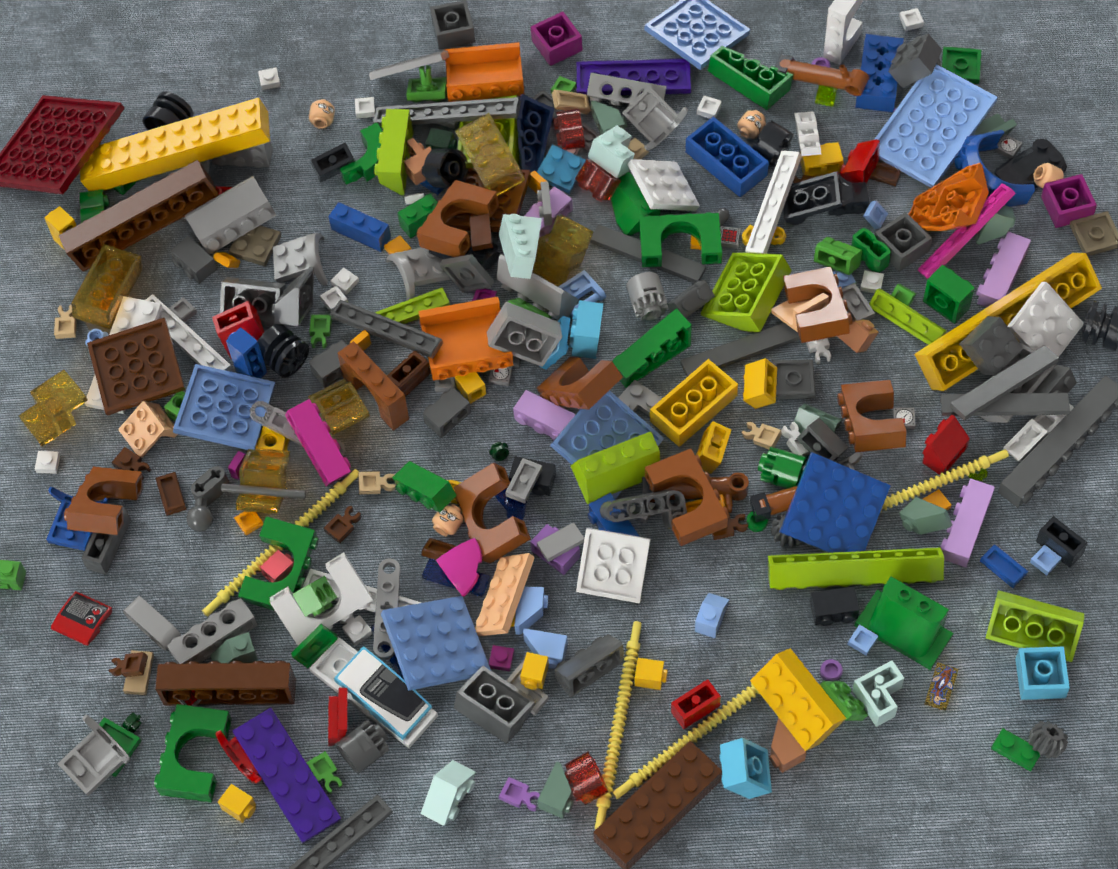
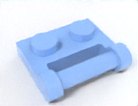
(580, 286)

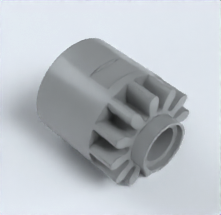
(647, 296)

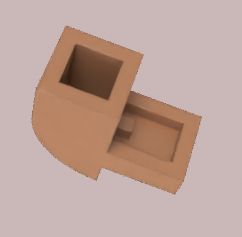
(414, 164)

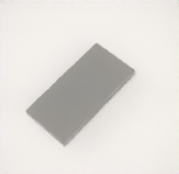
(409, 64)

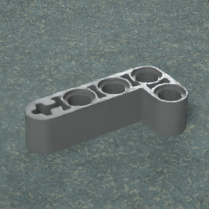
(643, 509)

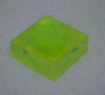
(826, 96)

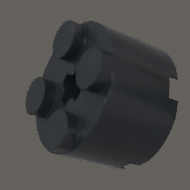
(772, 141)
(444, 167)

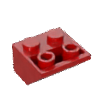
(241, 316)
(945, 445)

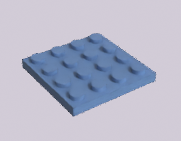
(696, 30)
(219, 407)
(600, 428)
(434, 642)

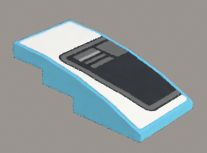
(383, 693)

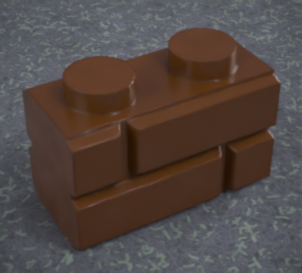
(410, 372)

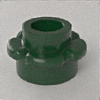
(499, 451)
(132, 722)

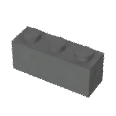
(103, 548)

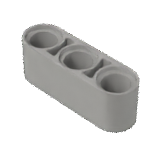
(151, 622)

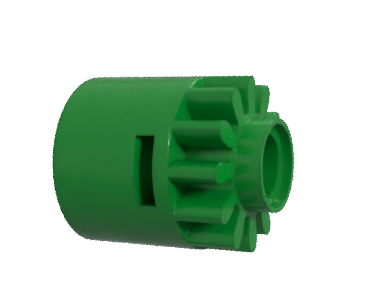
(781, 468)

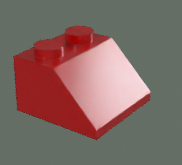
(861, 162)

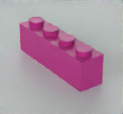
(317, 442)

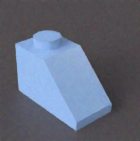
(530, 608)
(711, 615)
(547, 644)

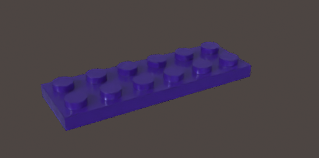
(664, 72)
(286, 775)

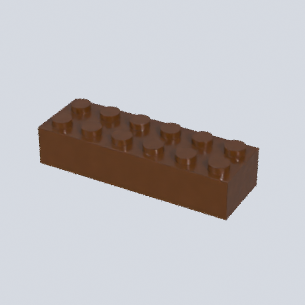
(227, 683)
(657, 806)

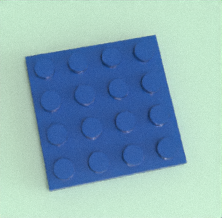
(834, 507)

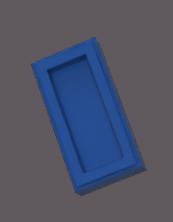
(1003, 566)

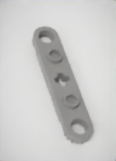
(277, 422)
(387, 594)

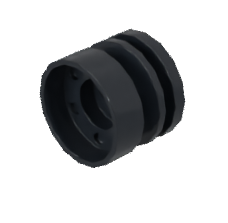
(166, 110)
(1101, 325)
(283, 350)

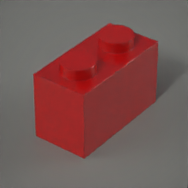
(695, 704)

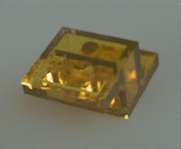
(561, 250)
(340, 406)
(53, 407)
(263, 469)

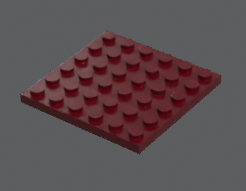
(55, 143)

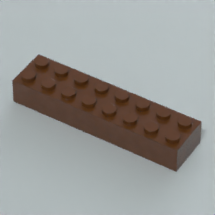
(140, 214)

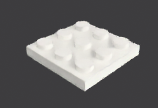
(663, 185)
(1045, 321)
(613, 565)

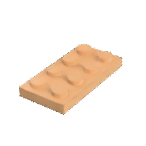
(504, 594)

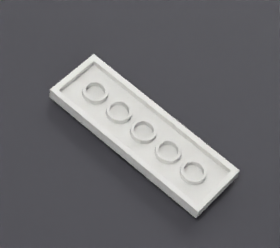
(130, 314)
(334, 660)

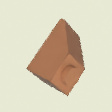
(861, 335)
(785, 749)

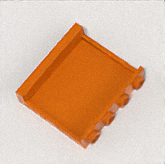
(484, 72)
(464, 338)

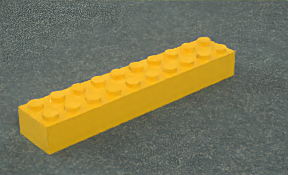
(177, 145)
(946, 361)

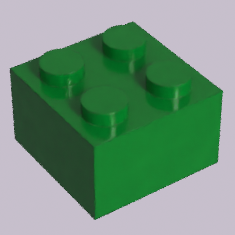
(948, 294)

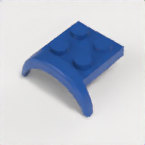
(59, 533)

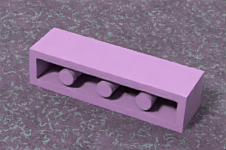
(560, 204)
(1003, 270)
(541, 414)
(968, 522)

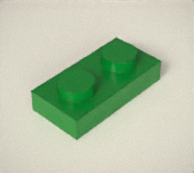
(314, 646)
(1015, 749)

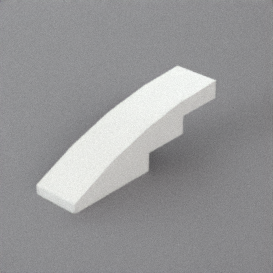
(807, 133)
(1032, 435)

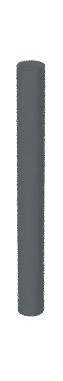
(265, 491)

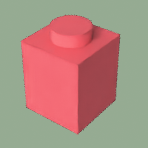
(277, 566)

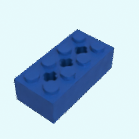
(876, 62)
(726, 157)

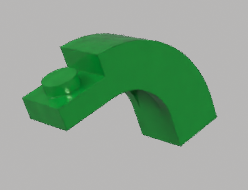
(365, 165)

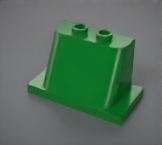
(907, 622)

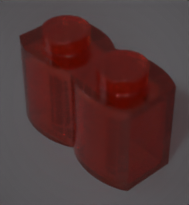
(570, 129)
(597, 180)
(586, 778)

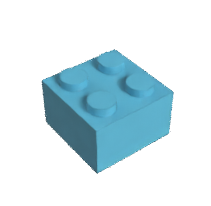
(586, 329)
(1042, 673)
(745, 768)

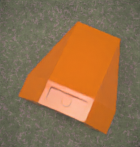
(953, 201)

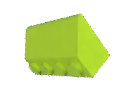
(394, 149)
(615, 467)
(1034, 624)

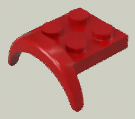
(238, 757)

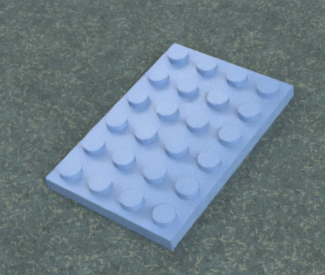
(933, 124)

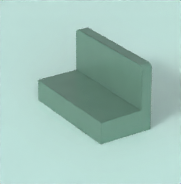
(995, 123)
(808, 414)

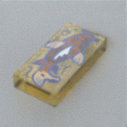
(941, 686)

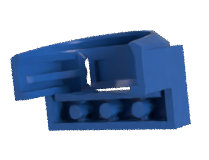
(969, 155)

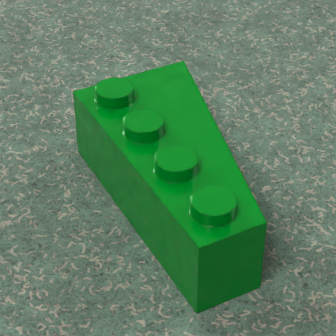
(750, 77)
(654, 348)

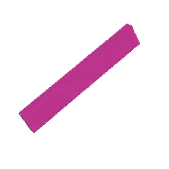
(963, 235)

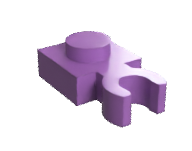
(517, 793)

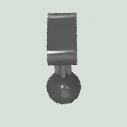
(205, 491)

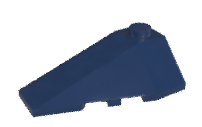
(533, 132)

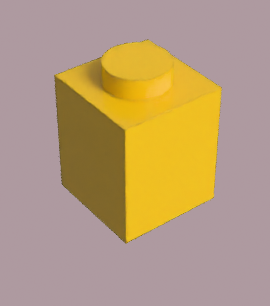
(471, 386)
(534, 671)
(650, 674)
(237, 803)

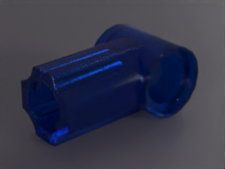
(512, 506)

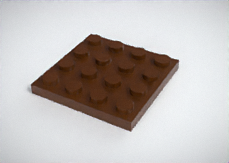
(509, 203)
(135, 366)

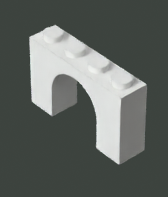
(841, 29)
(352, 597)

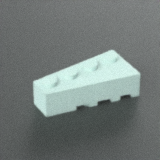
(519, 243)

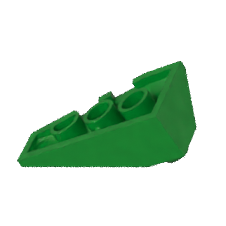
(630, 205)

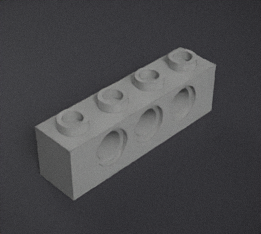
(597, 82)
(206, 645)

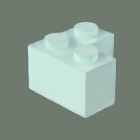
(612, 151)
(875, 692)
(446, 791)

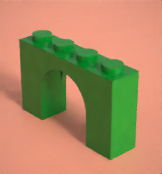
(701, 226)
(299, 542)
(187, 724)

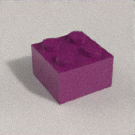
(556, 38)
(1068, 200)

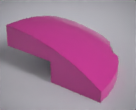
(462, 564)

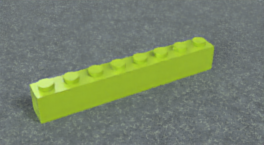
(855, 568)

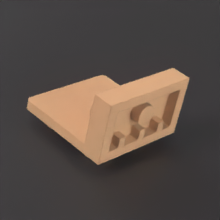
(787, 312)
(146, 427)

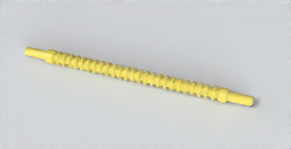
(983, 462)
(223, 596)
(633, 647)
(636, 779)

